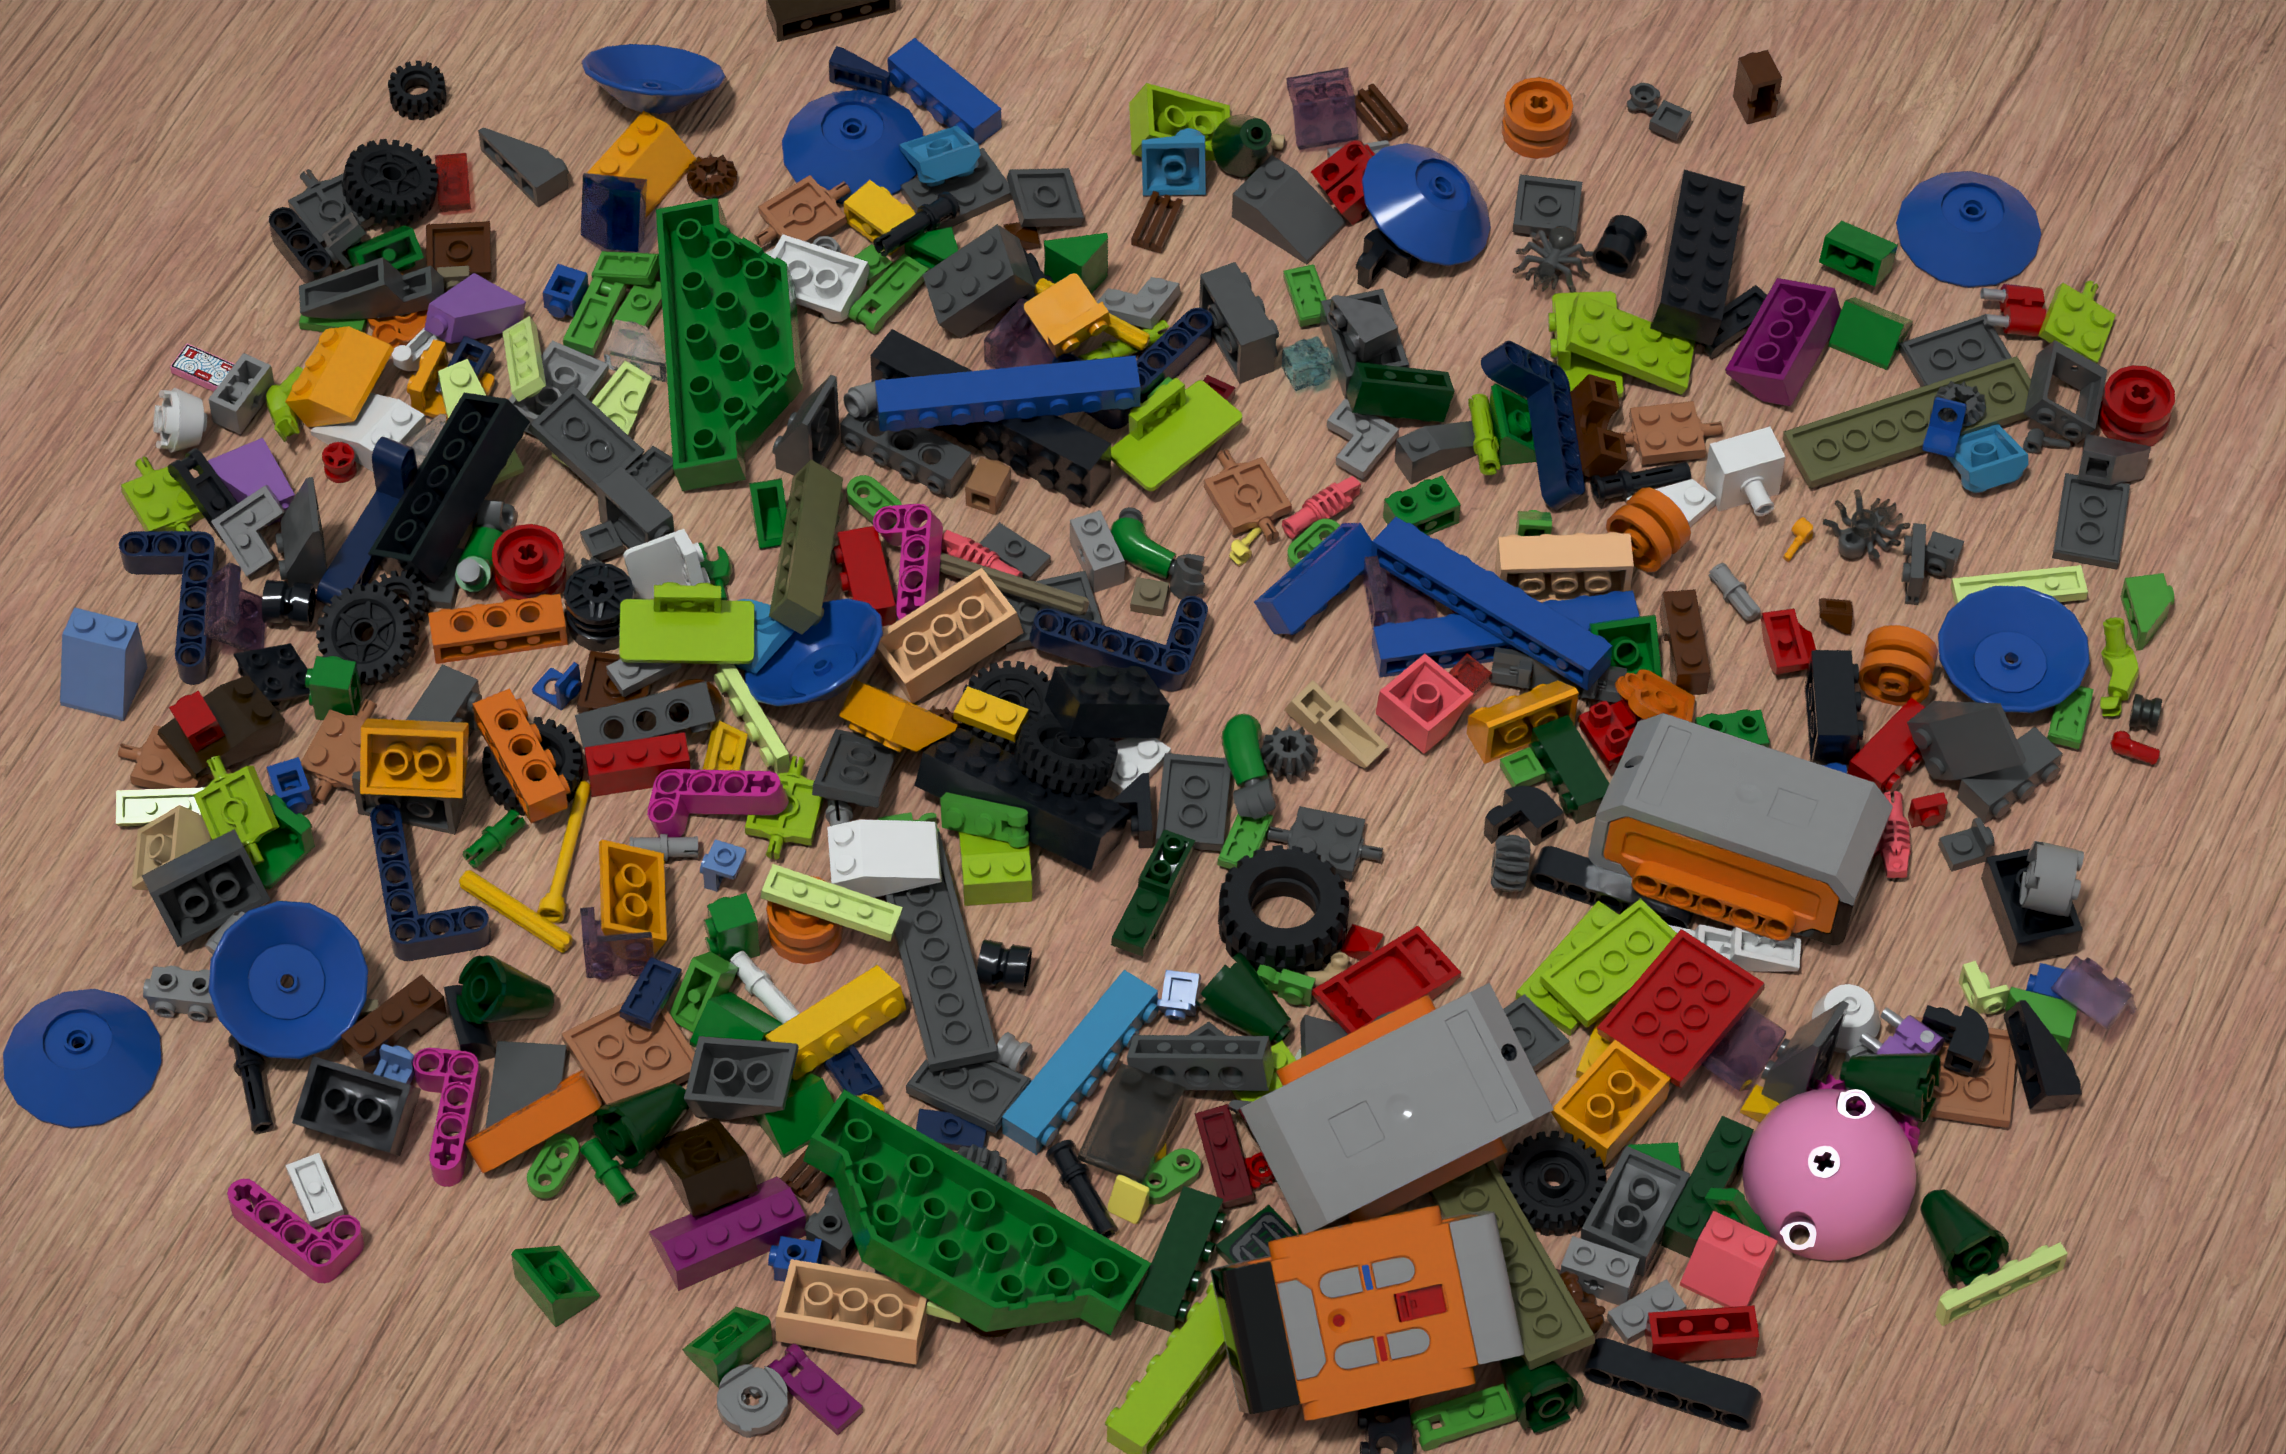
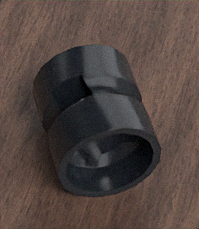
(1620, 245)
(288, 603)
(1004, 965)

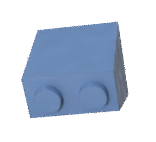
(101, 664)

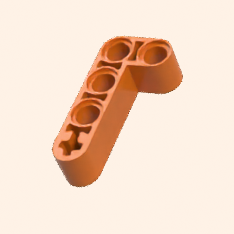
(534, 1123)

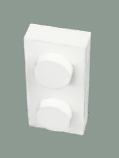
(314, 1190)

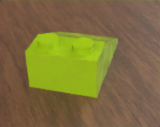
(1165, 112)
(994, 871)

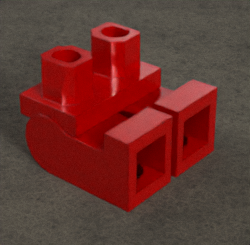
(1342, 178)
(1609, 730)

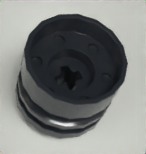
(594, 603)

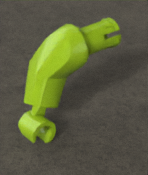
(281, 414)
(2121, 666)

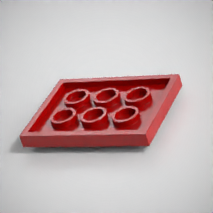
(1681, 1007)

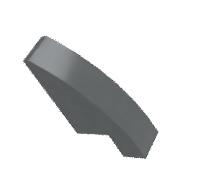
(370, 292)

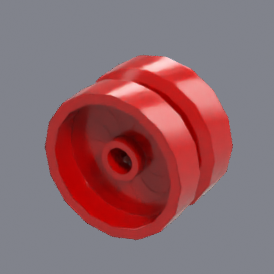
(2136, 405)
(529, 563)

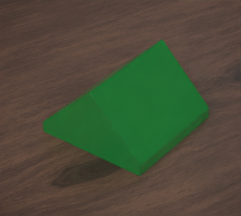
(1078, 255)
(1869, 332)
(1511, 426)
(1633, 642)
(734, 1019)
(804, 1111)
(553, 1282)
(730, 1343)

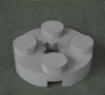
(750, 1419)

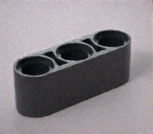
(299, 245)

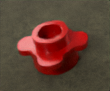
(1253, 1165)

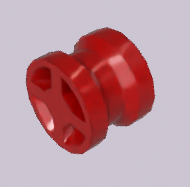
(333, 456)

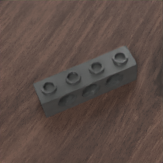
(950, 462)
(694, 696)
(1205, 1061)

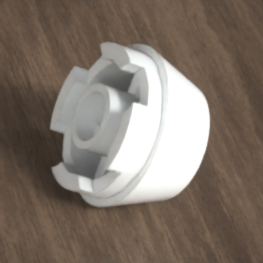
(179, 420)
(1860, 1016)

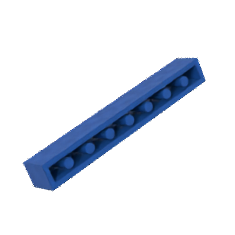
(1007, 393)
(1492, 603)
(1453, 636)

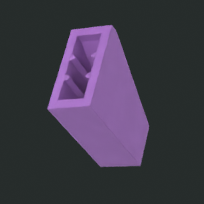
(473, 310)
(250, 469)

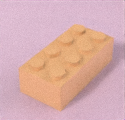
(1566, 564)
(948, 635)
(850, 1312)

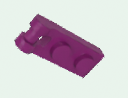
(817, 1390)

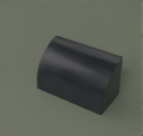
(469, 1035)

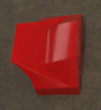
(1786, 641)

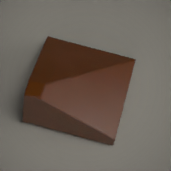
(1027, 235)
(1837, 613)

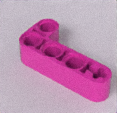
(912, 542)
(712, 792)
(449, 1117)
(290, 1226)

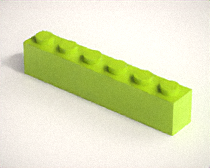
(1169, 1380)

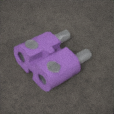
(1909, 1037)

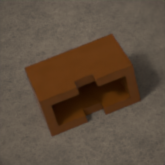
(1757, 86)

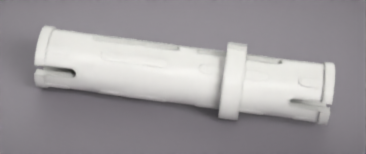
(759, 983)

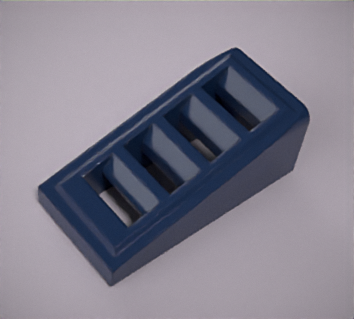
(857, 73)
(476, 349)

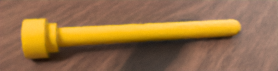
(553, 904)

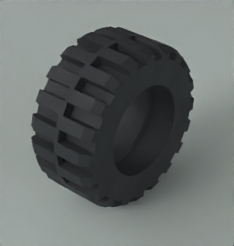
(1287, 875)

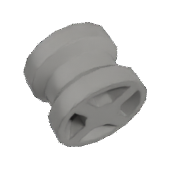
(1013, 1053)

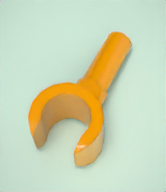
(1804, 531)

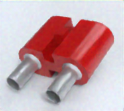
(2020, 307)

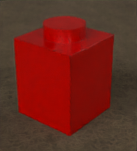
(196, 720)

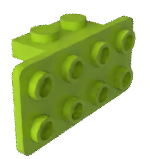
(1573, 364)
(1172, 431)
(686, 627)

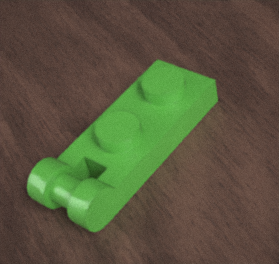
(888, 293)
(594, 315)
(985, 819)
(1463, 1416)

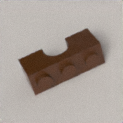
(1593, 405)
(1684, 631)
(414, 1007)

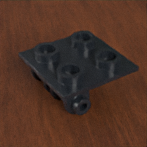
(275, 672)

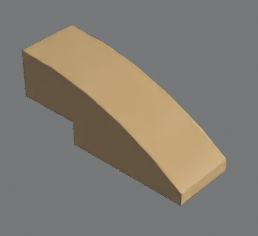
(1335, 725)

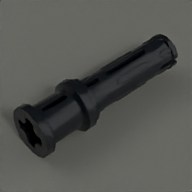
(926, 219)
(1626, 483)
(250, 1067)
(1076, 1177)

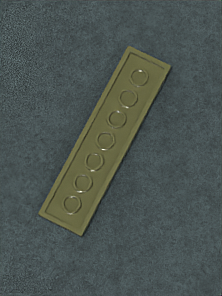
(1899, 424)
(1543, 1305)

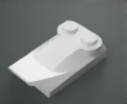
(823, 277)

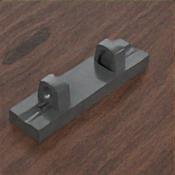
(1515, 669)

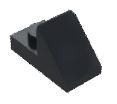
(1137, 800)

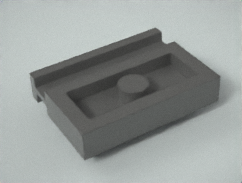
(1914, 568)

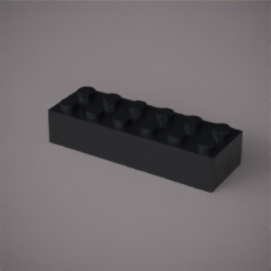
(1697, 257)
(449, 487)
(1068, 824)

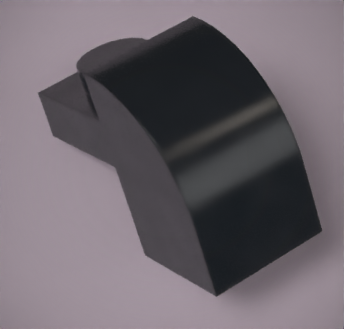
(1382, 253)
(1529, 810)
(1965, 1034)

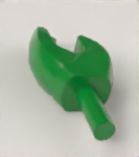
(719, 570)

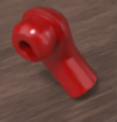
(2123, 745)

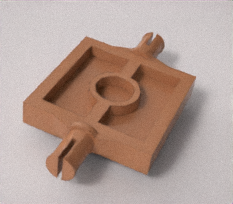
(803, 212)
(1669, 432)
(1247, 495)
(336, 750)
(158, 766)

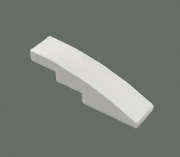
(1749, 949)

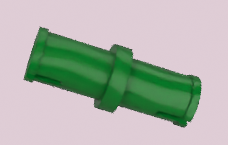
(494, 838)
(608, 1171)

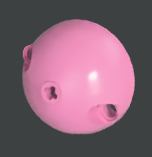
(1848, 1205)

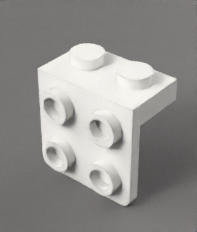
(664, 560)

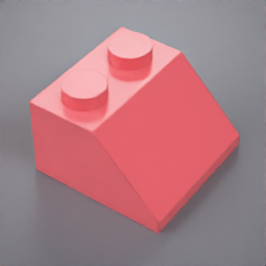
(1423, 703)
(1728, 1262)

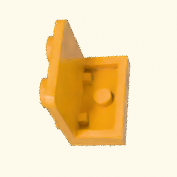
(1067, 315)
(423, 384)

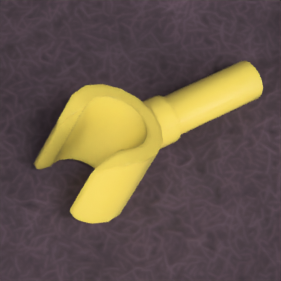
(1240, 552)

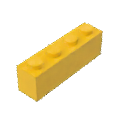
(841, 1019)

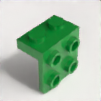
(284, 845)

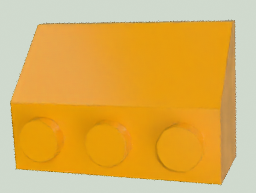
(649, 152)
(338, 377)
(892, 719)
(1509, 724)
(413, 758)
(632, 891)
(1612, 1101)

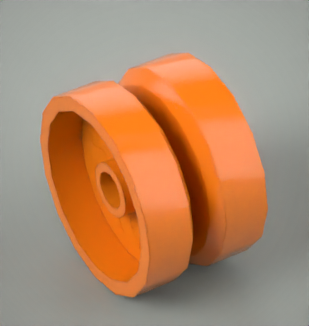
(1537, 117)
(1654, 526)
(1897, 665)
(800, 935)

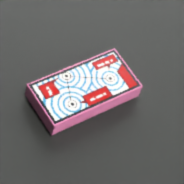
(200, 367)

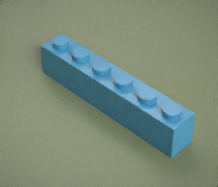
(1080, 1063)

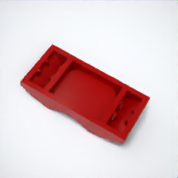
(1387, 980)

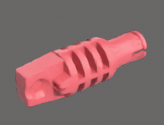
(1323, 505)
(967, 549)
(1896, 844)

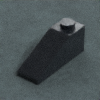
(2042, 1063)

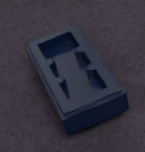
(650, 993)
(853, 1073)
(950, 1129)

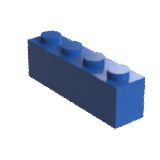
(943, 91)
(1316, 579)

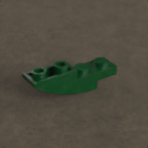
(1154, 893)

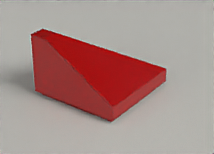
(1361, 942)

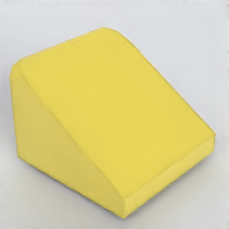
(1129, 1199)

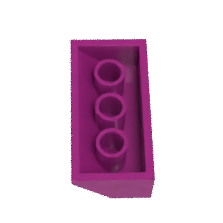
(1785, 340)
(730, 1235)

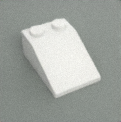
(377, 418)
(884, 855)

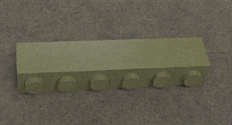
(806, 547)

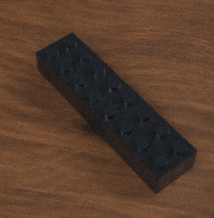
(1042, 447)

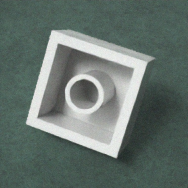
(1745, 471)

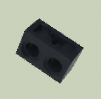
(1392, 1435)

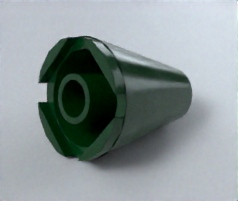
(1242, 144)
(501, 993)
(1245, 1002)
(1896, 1081)
(639, 1122)
(1961, 1237)
(1541, 1394)

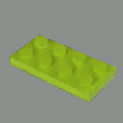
(1629, 344)
(1608, 963)
(1561, 1017)

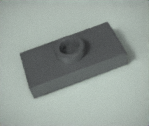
(652, 469)
(1016, 551)
(443, 591)

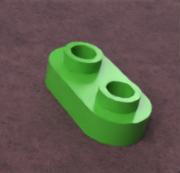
(877, 496)
(1309, 540)
(551, 1168)
(1172, 1175)

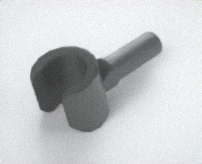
(2037, 438)

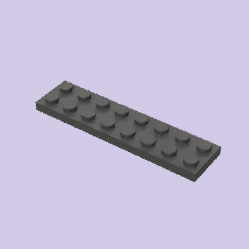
(942, 975)

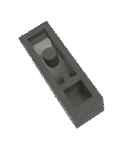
(526, 165)
(1434, 449)

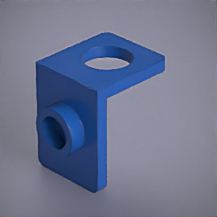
(1942, 435)
(566, 687)

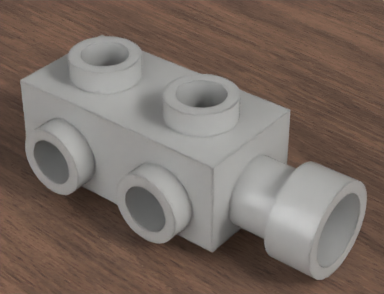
(179, 991)

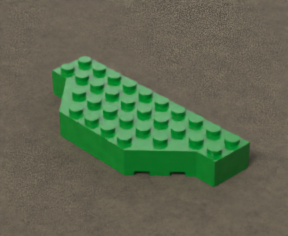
(726, 341)
(965, 1231)

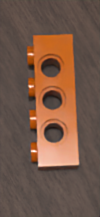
(511, 637)
(536, 798)

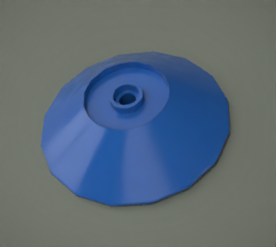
(652, 76)
(822, 142)
(1426, 204)
(1964, 247)
(2018, 627)
(822, 658)
(325, 972)
(86, 1082)

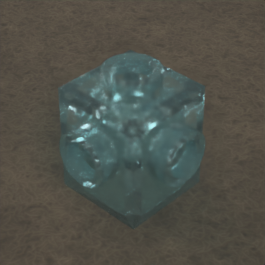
(1307, 363)

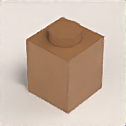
(988, 485)

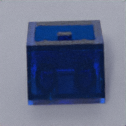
(614, 211)

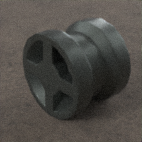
(2145, 712)

